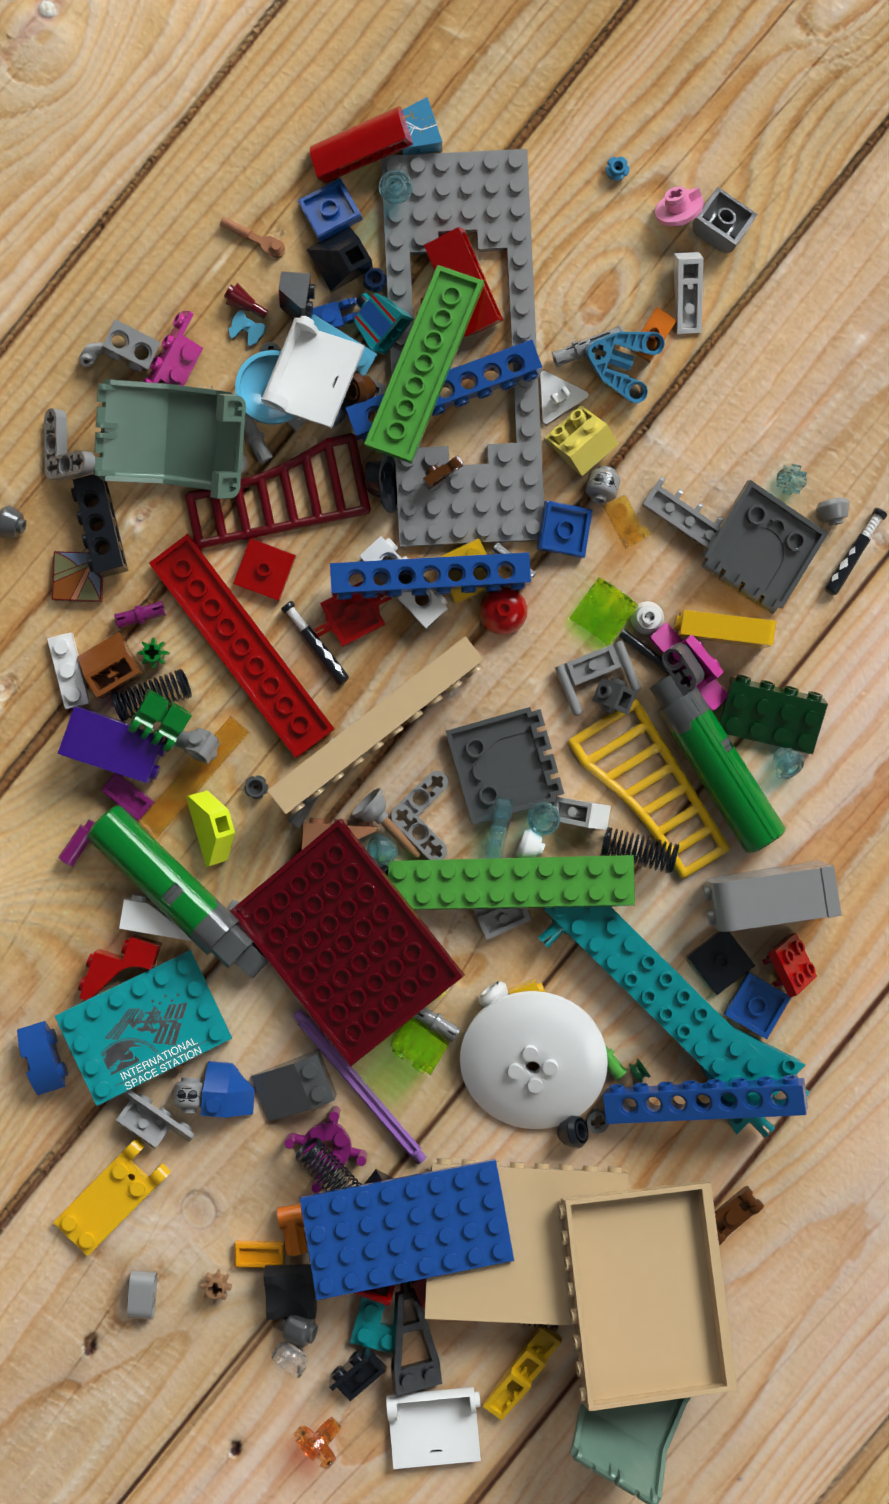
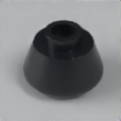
(573, 1132)

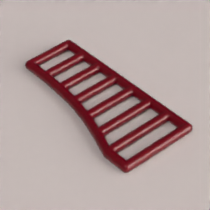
(283, 470)

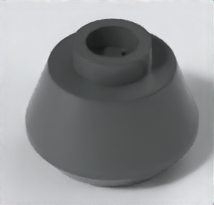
(11, 522)

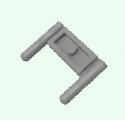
(592, 666)

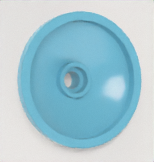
(251, 384)

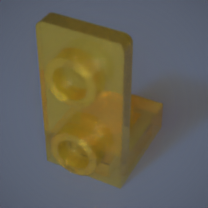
(626, 522)

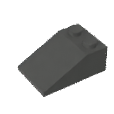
(294, 1086)

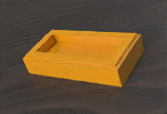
(258, 1253)

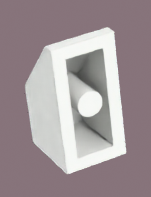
(583, 813)

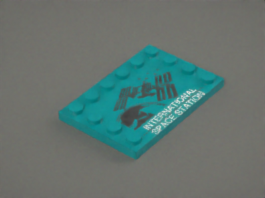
(143, 1027)

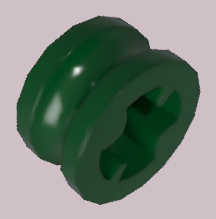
(639, 1070)

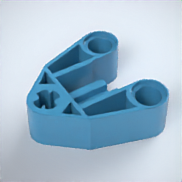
(627, 339)

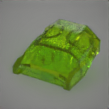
(604, 611)

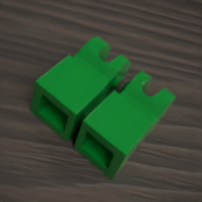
(154, 709)

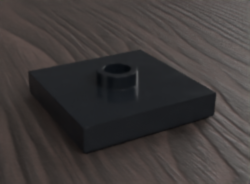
(720, 961)

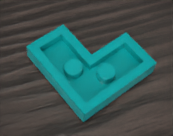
(369, 1329)

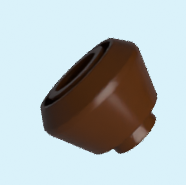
(360, 389)

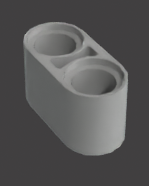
(142, 1294)

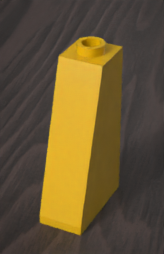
(726, 628)

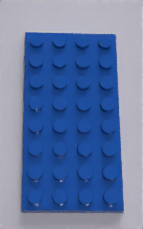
(406, 1229)

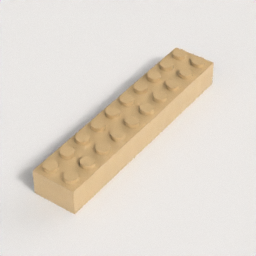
(376, 724)

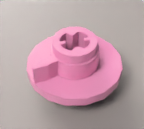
(679, 206)

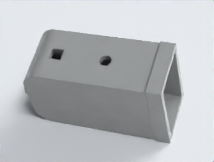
(772, 896)

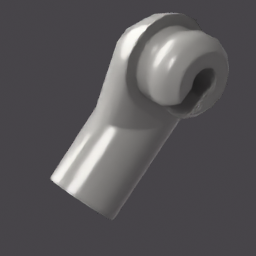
(91, 353)

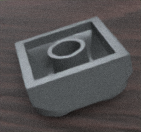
(723, 221)

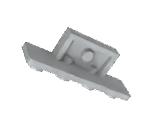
(149, 1122)

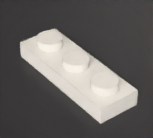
(68, 670)

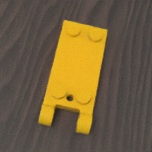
(109, 1199)

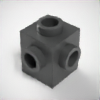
(614, 696)

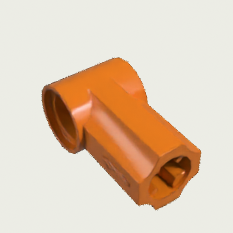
(292, 1224)

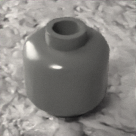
(298, 1330)

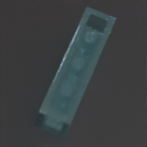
(499, 828)

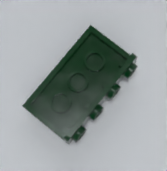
(773, 714)

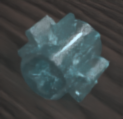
(791, 479)

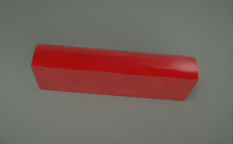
(360, 145)
(456, 253)

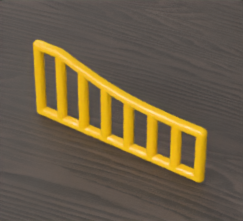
(627, 795)

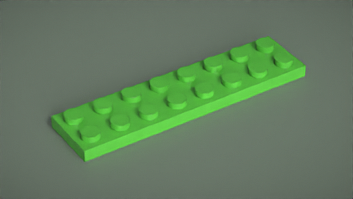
(424, 364)

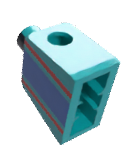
(380, 321)

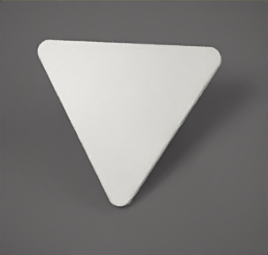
(558, 396)

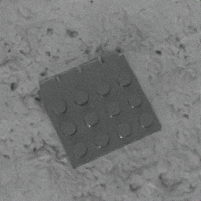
(762, 547)
(505, 761)

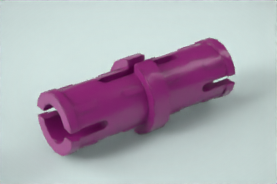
(140, 614)

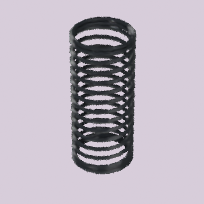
(118, 698)
(669, 864)
(312, 1153)

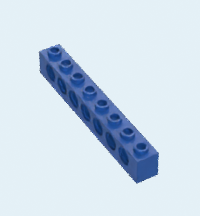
(523, 354)
(517, 563)
(619, 1112)

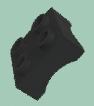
(289, 1291)

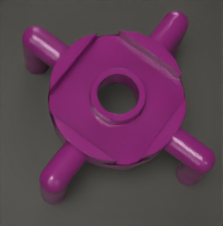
(333, 1132)

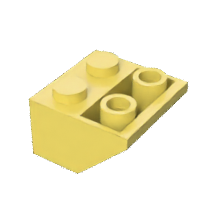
(582, 440)

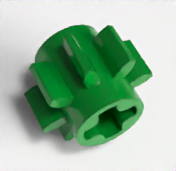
(157, 658)

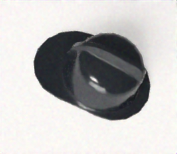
(381, 481)

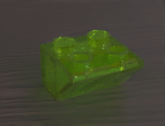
(418, 1045)

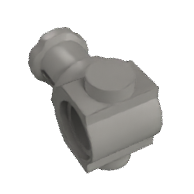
(198, 744)

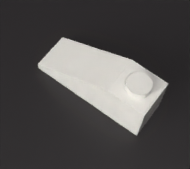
(688, 292)
(146, 917)

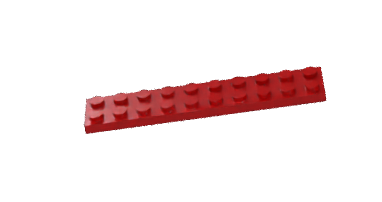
(241, 645)

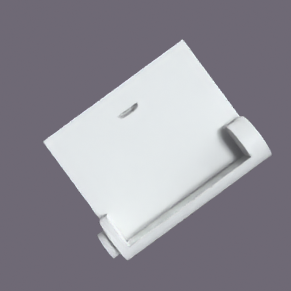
(307, 373)
(434, 1427)

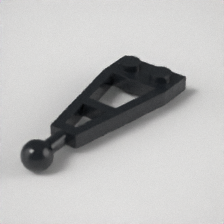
(417, 1374)

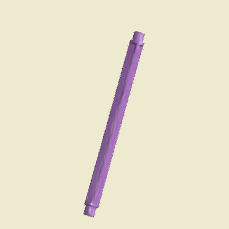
(359, 1086)

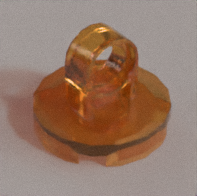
(316, 1443)

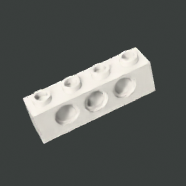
(426, 614)

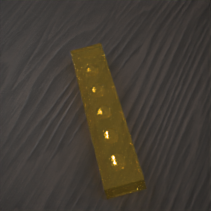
(191, 780)

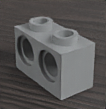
(133, 340)

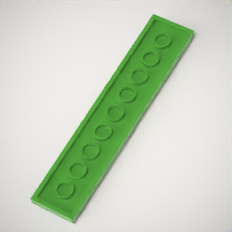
(515, 882)

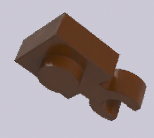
(437, 474)

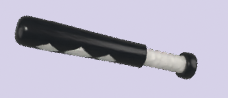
(849, 561)
(321, 651)

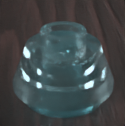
(395, 187)
(787, 763)
(547, 825)
(382, 849)

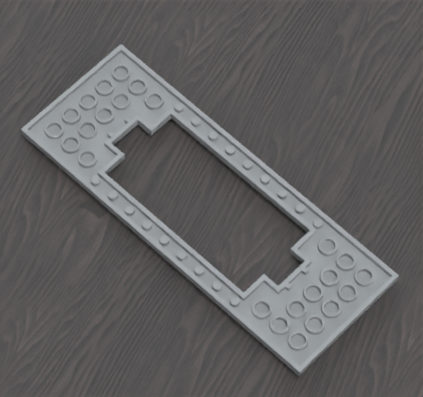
(491, 198)

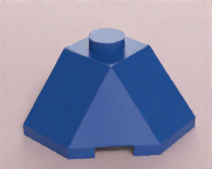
(226, 1092)

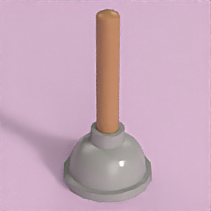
(373, 809)

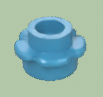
(614, 174)

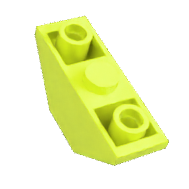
(212, 827)

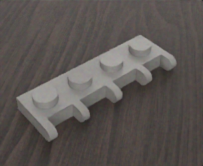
(681, 515)

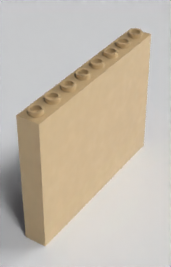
(536, 1282)
(647, 1295)

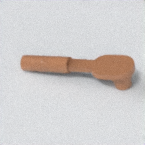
(268, 244)

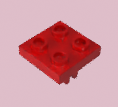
(791, 965)

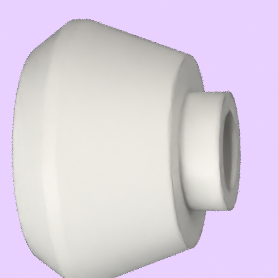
(646, 625)
(530, 845)
(492, 993)

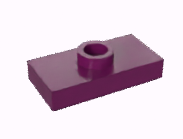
(127, 796)

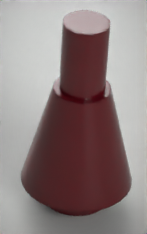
(239, 298)

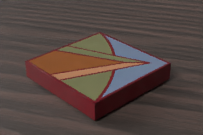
(74, 579)

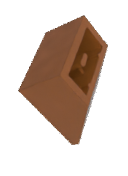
(109, 666)

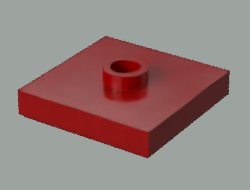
(264, 569)

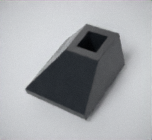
(340, 258)

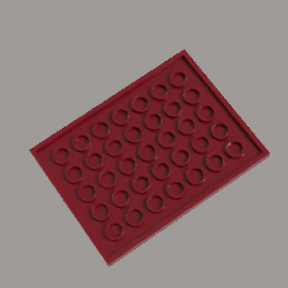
(346, 942)

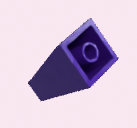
(109, 745)

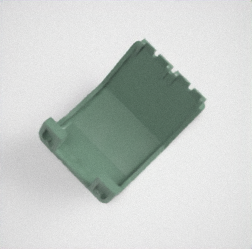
(170, 435)
(628, 1444)

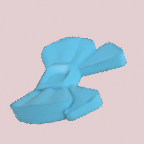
(254, 330)

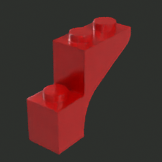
(106, 965)

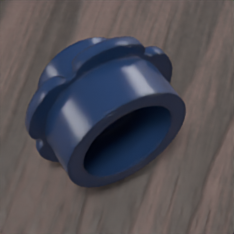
(370, 275)

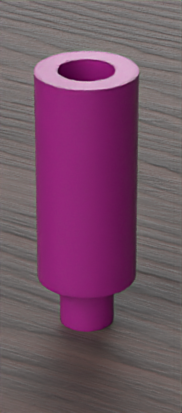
(76, 844)

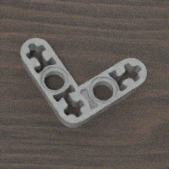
(56, 450)
(413, 812)

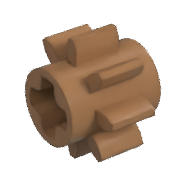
(214, 1293)

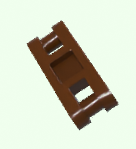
(733, 1215)

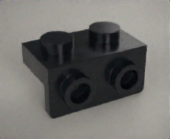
(357, 1374)

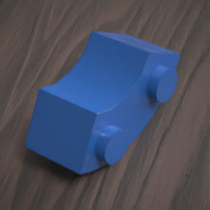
(39, 1048)

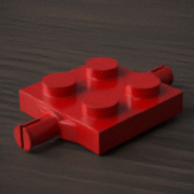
(352, 617)

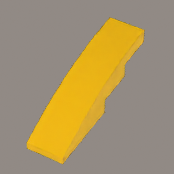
(521, 1372)

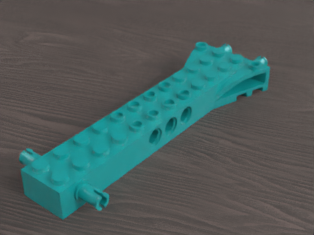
(673, 1002)

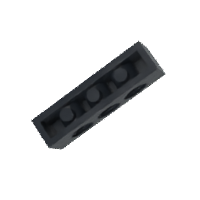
(114, 559)

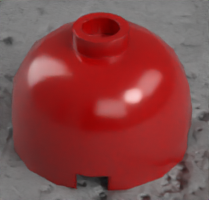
(503, 611)

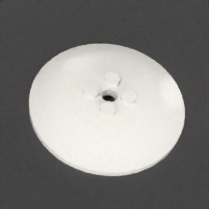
(539, 1030)

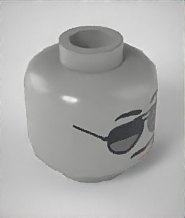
(603, 485)
(188, 1094)

